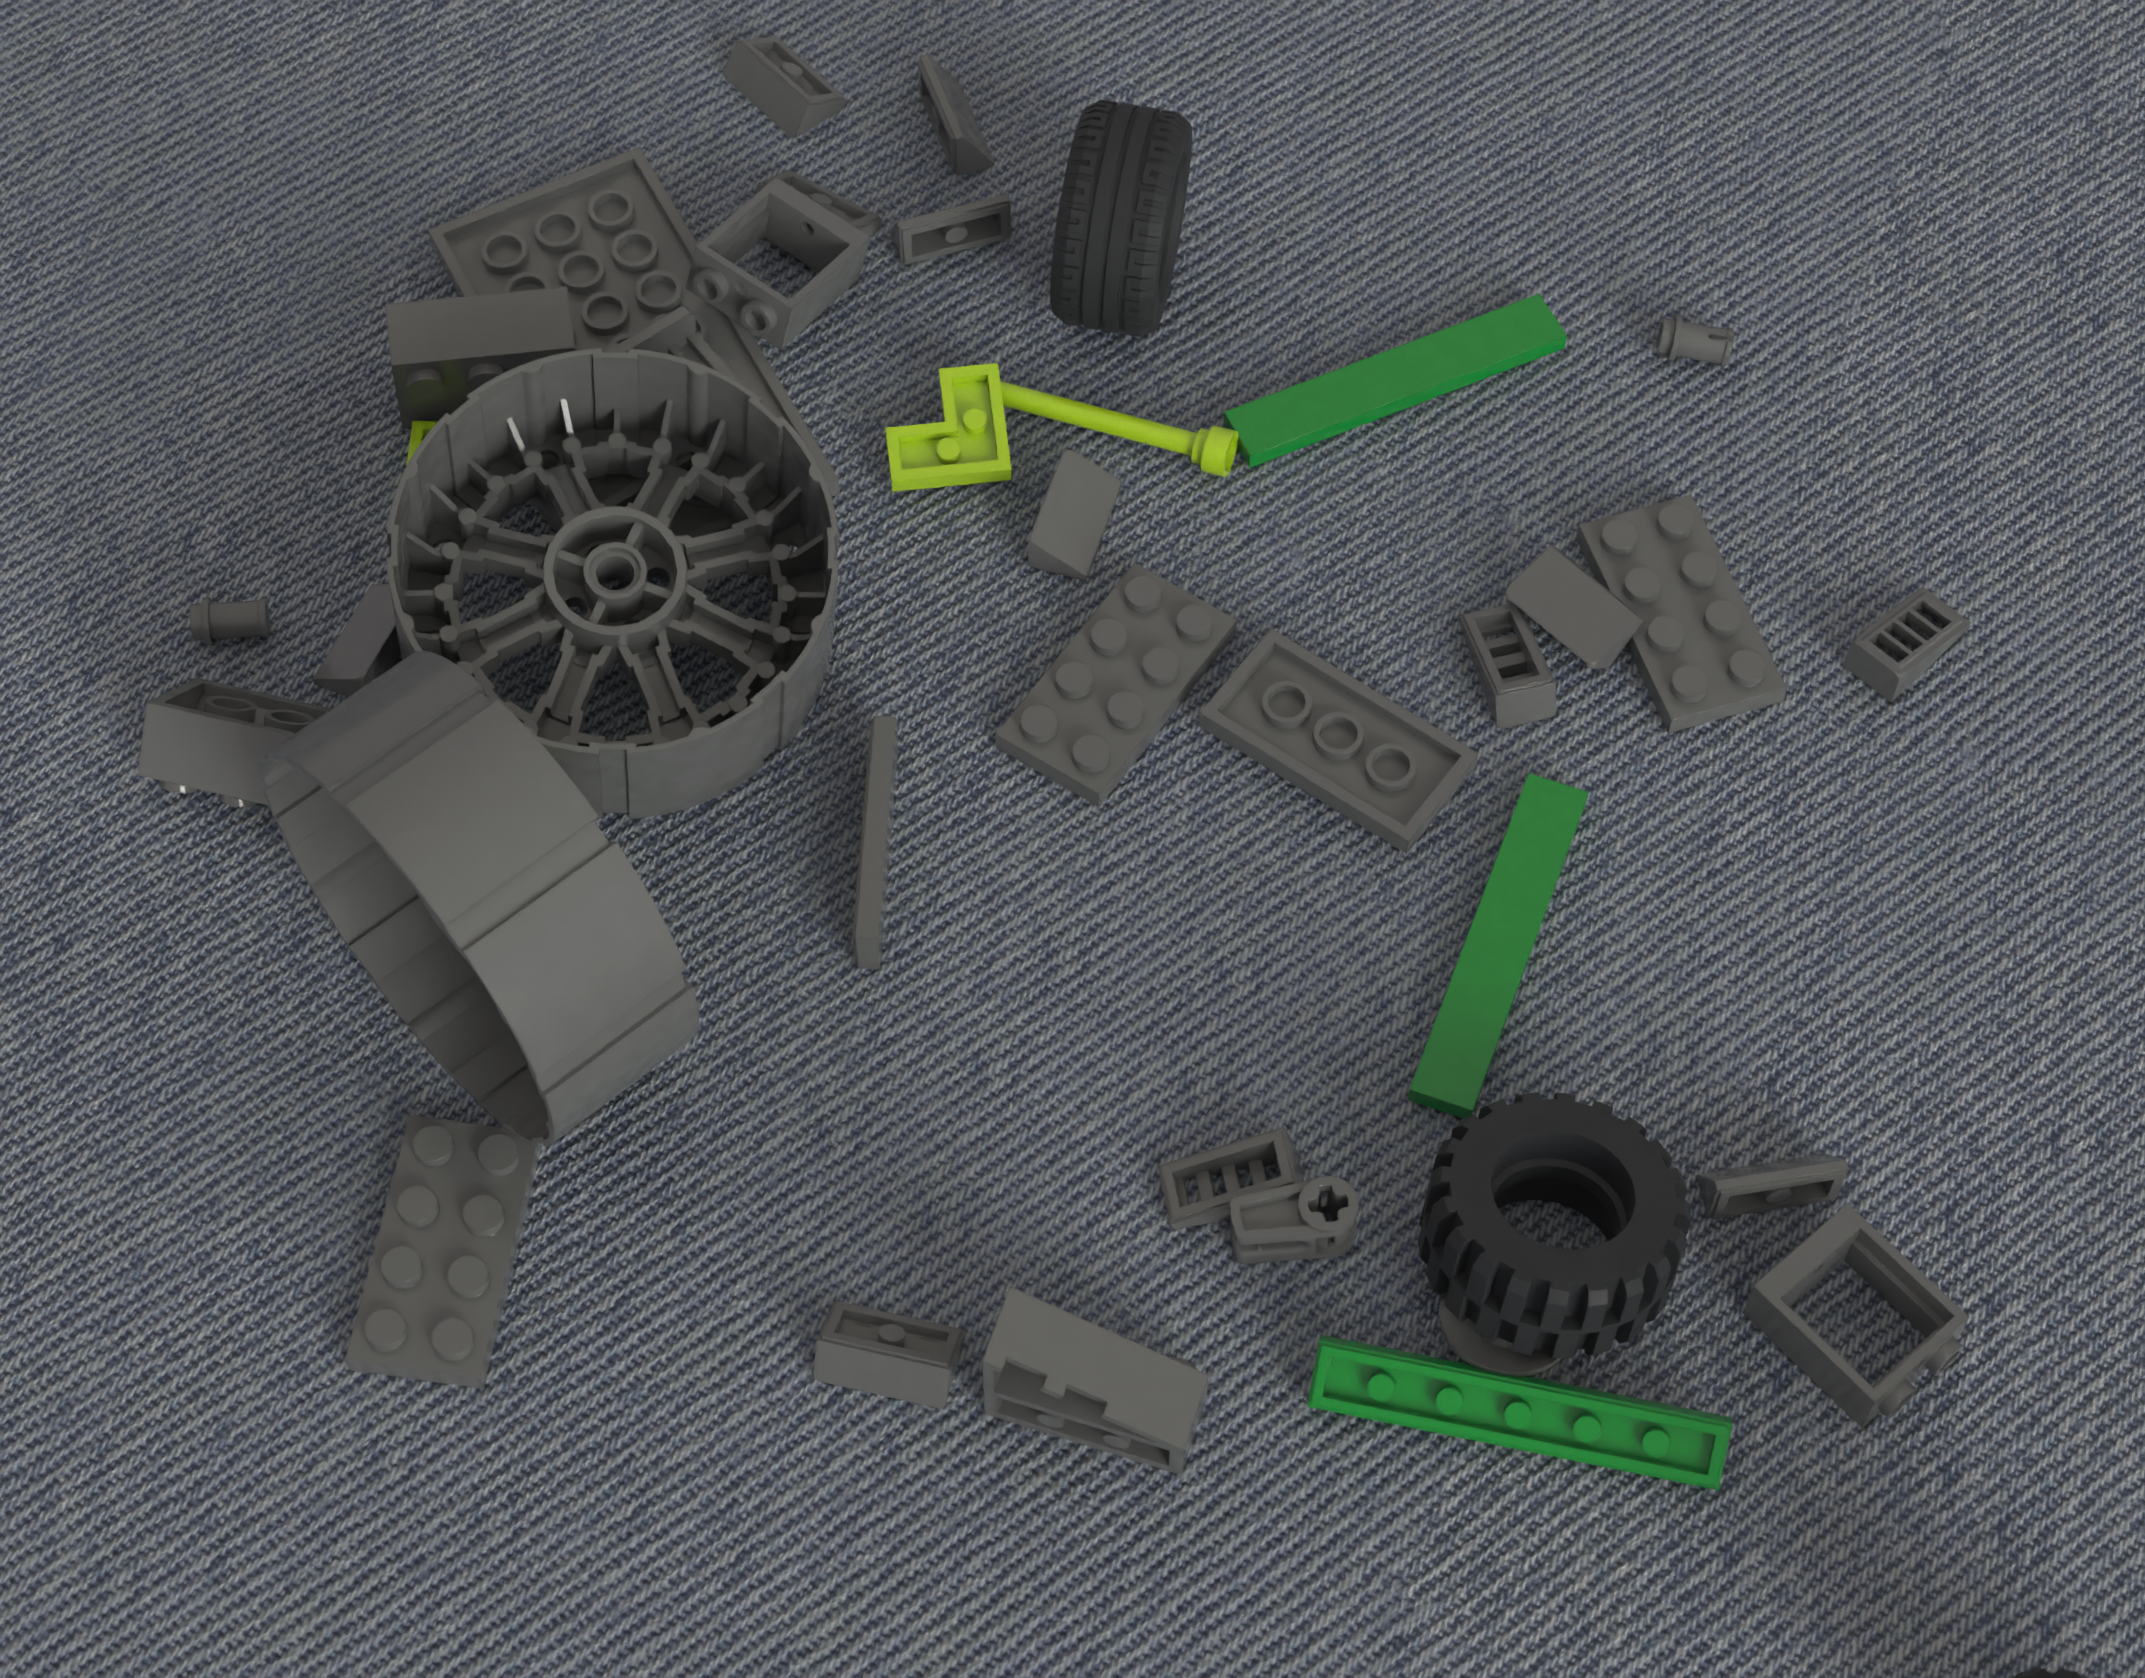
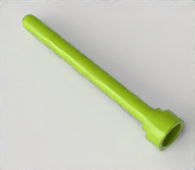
(1210, 448)

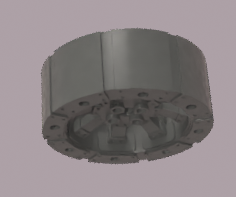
(633, 419)
(481, 896)

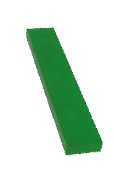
(1395, 380)
(1498, 947)
(1520, 1412)

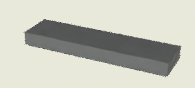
(875, 843)

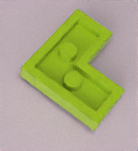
(962, 449)

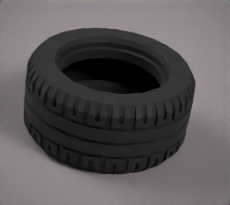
(1120, 217)

